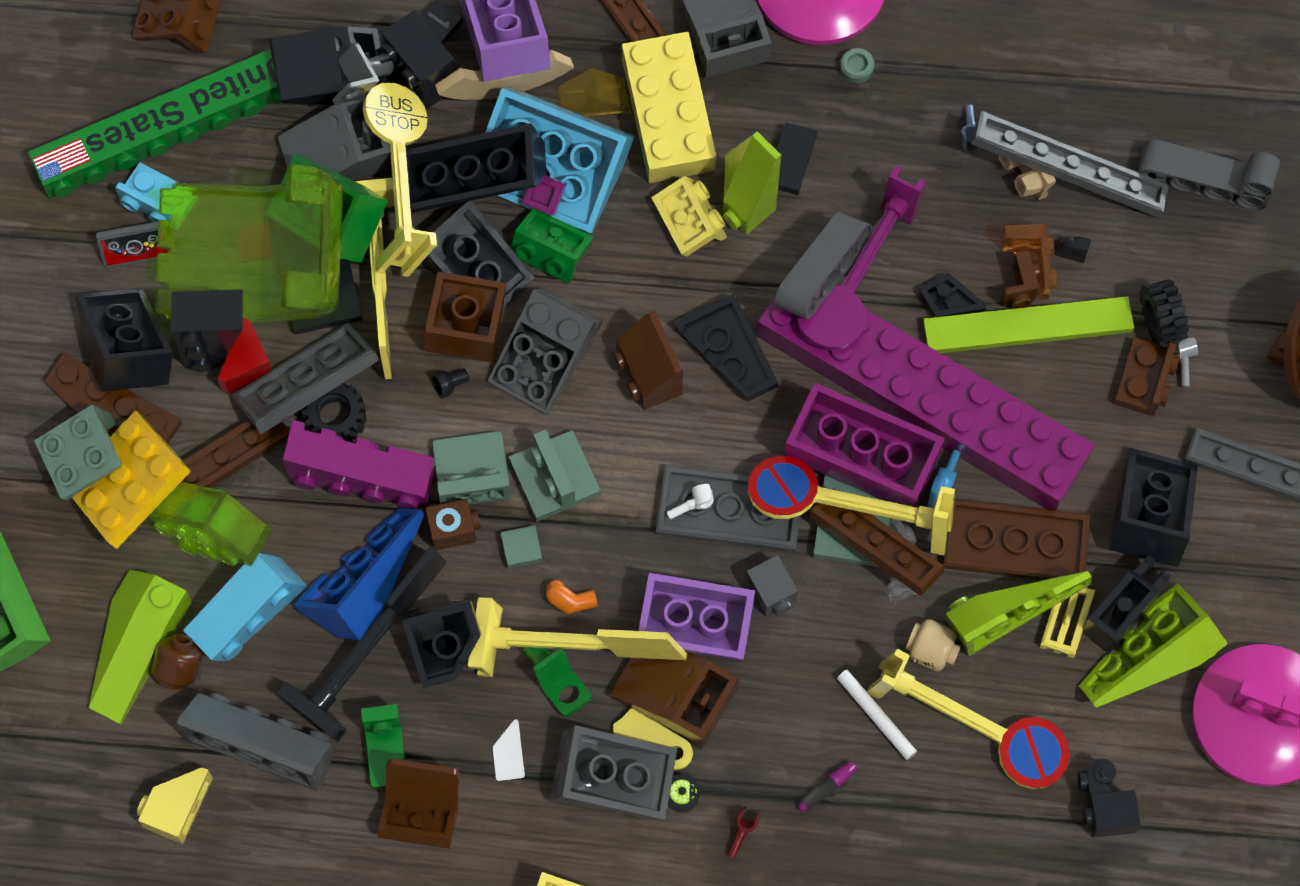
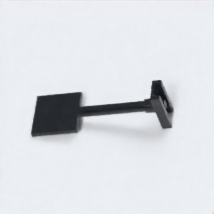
(400, 602)

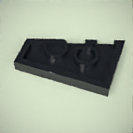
(730, 346)

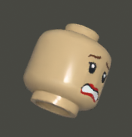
(933, 645)

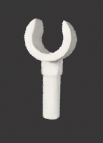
(702, 500)

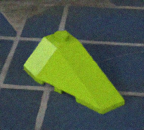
(997, 613)
(138, 618)

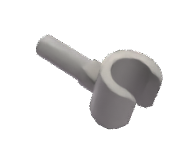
(1186, 349)

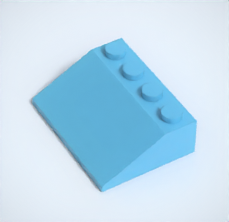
(576, 152)

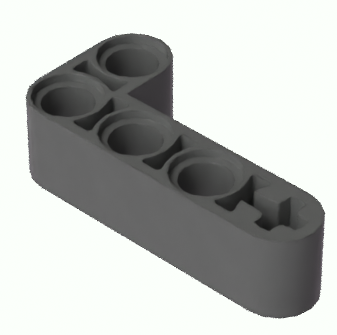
(1211, 175)
(823, 265)

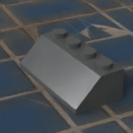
(257, 740)

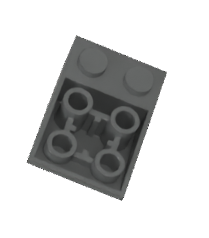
(727, 34)
(339, 142)
(544, 349)

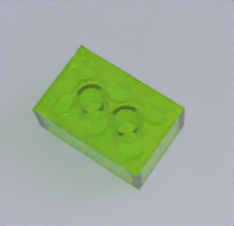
(211, 524)

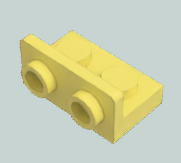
(689, 215)

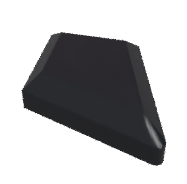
(950, 297)

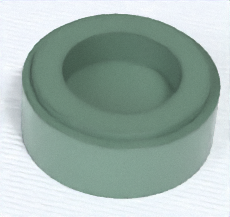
(857, 65)

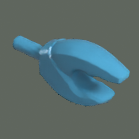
(945, 477)

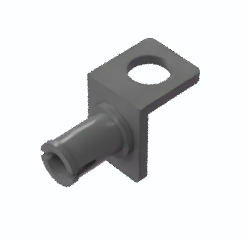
(361, 73)

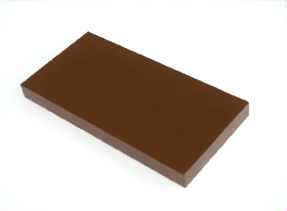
(1016, 540)

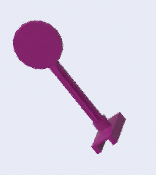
(842, 315)

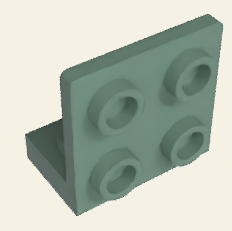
(79, 451)
(472, 468)

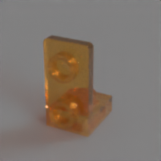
(1033, 237)

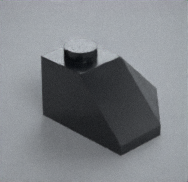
(441, 639)

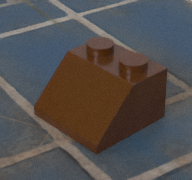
(465, 317)
(649, 362)

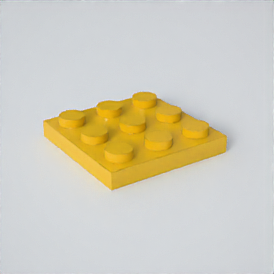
(135, 489)

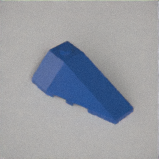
(358, 590)

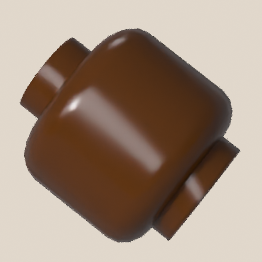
(176, 662)

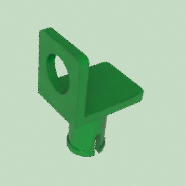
(554, 676)

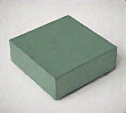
(521, 547)

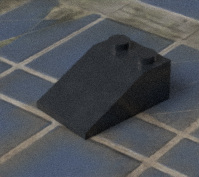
(475, 249)
(124, 339)
(1154, 507)

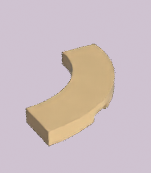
(469, 84)

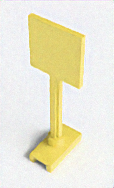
(384, 188)
(621, 642)

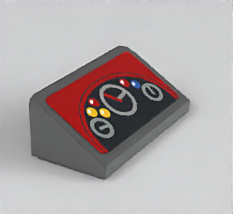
(129, 245)

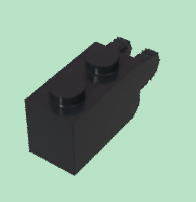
(1125, 606)

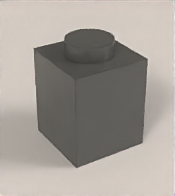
(772, 587)

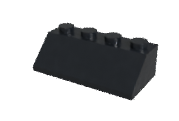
(475, 167)

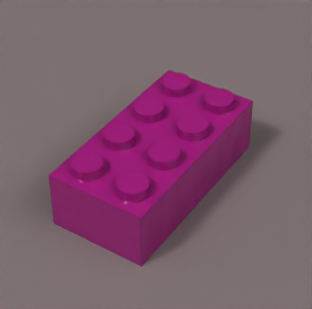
(864, 446)

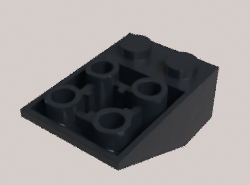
(309, 66)

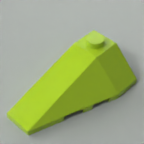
(750, 183)
(1166, 643)

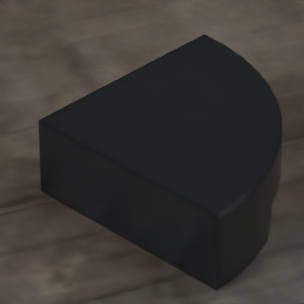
(1073, 250)

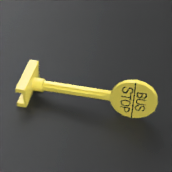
(399, 119)

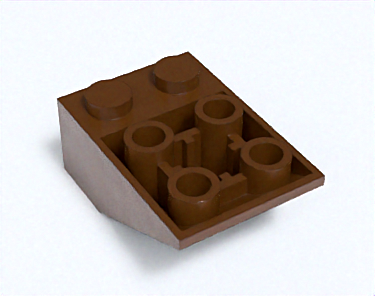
(678, 693)

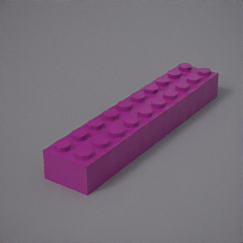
(947, 399)

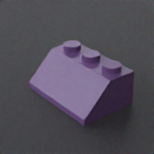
(699, 615)

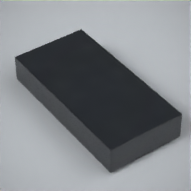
(795, 150)

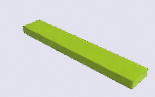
(1029, 325)

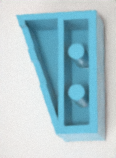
(244, 607)

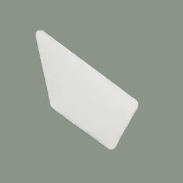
(508, 754)

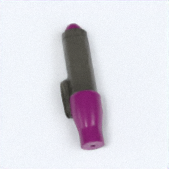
(829, 787)

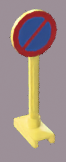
(788, 488)
(1029, 750)

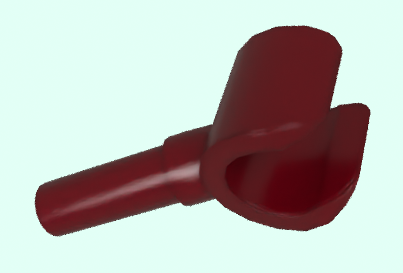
(743, 828)

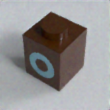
(452, 524)

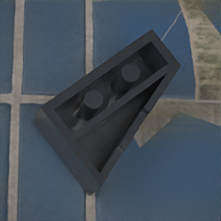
(206, 325)

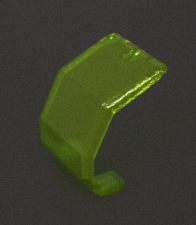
(263, 239)

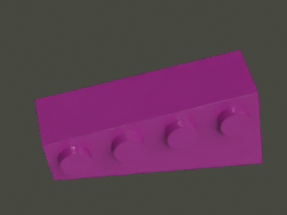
(357, 468)

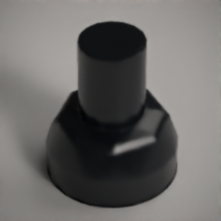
(445, 382)

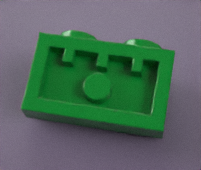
(550, 245)

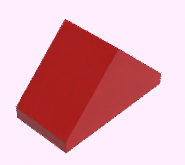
(244, 361)

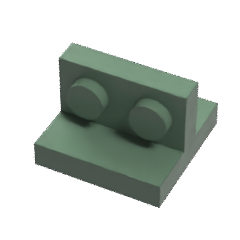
(554, 474)

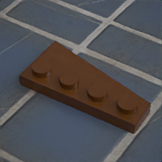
(78, 390)

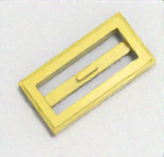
(1058, 646)

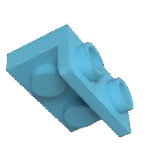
(143, 192)

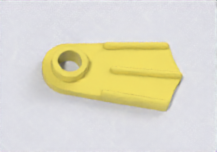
(642, 728)

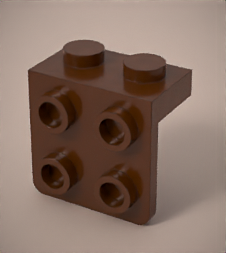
(180, 19)
(420, 803)

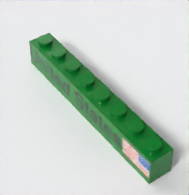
(156, 125)

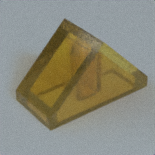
(595, 94)

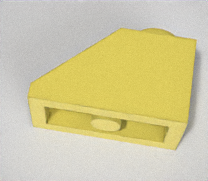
(174, 805)

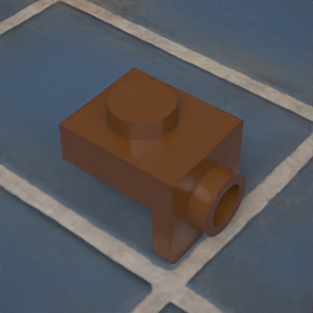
(1027, 277)

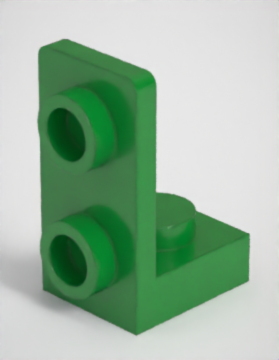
(383, 740)

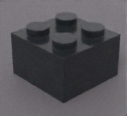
(417, 57)

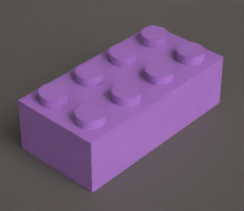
(507, 37)

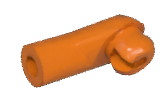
(568, 601)

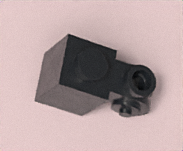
(1107, 811)

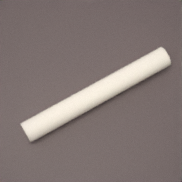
(877, 714)

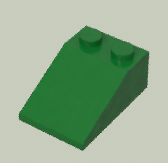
(360, 211)

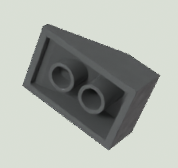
(613, 774)

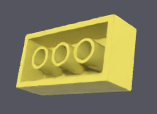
(668, 107)

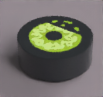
(683, 793)

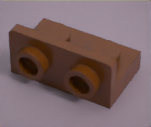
(1145, 376)

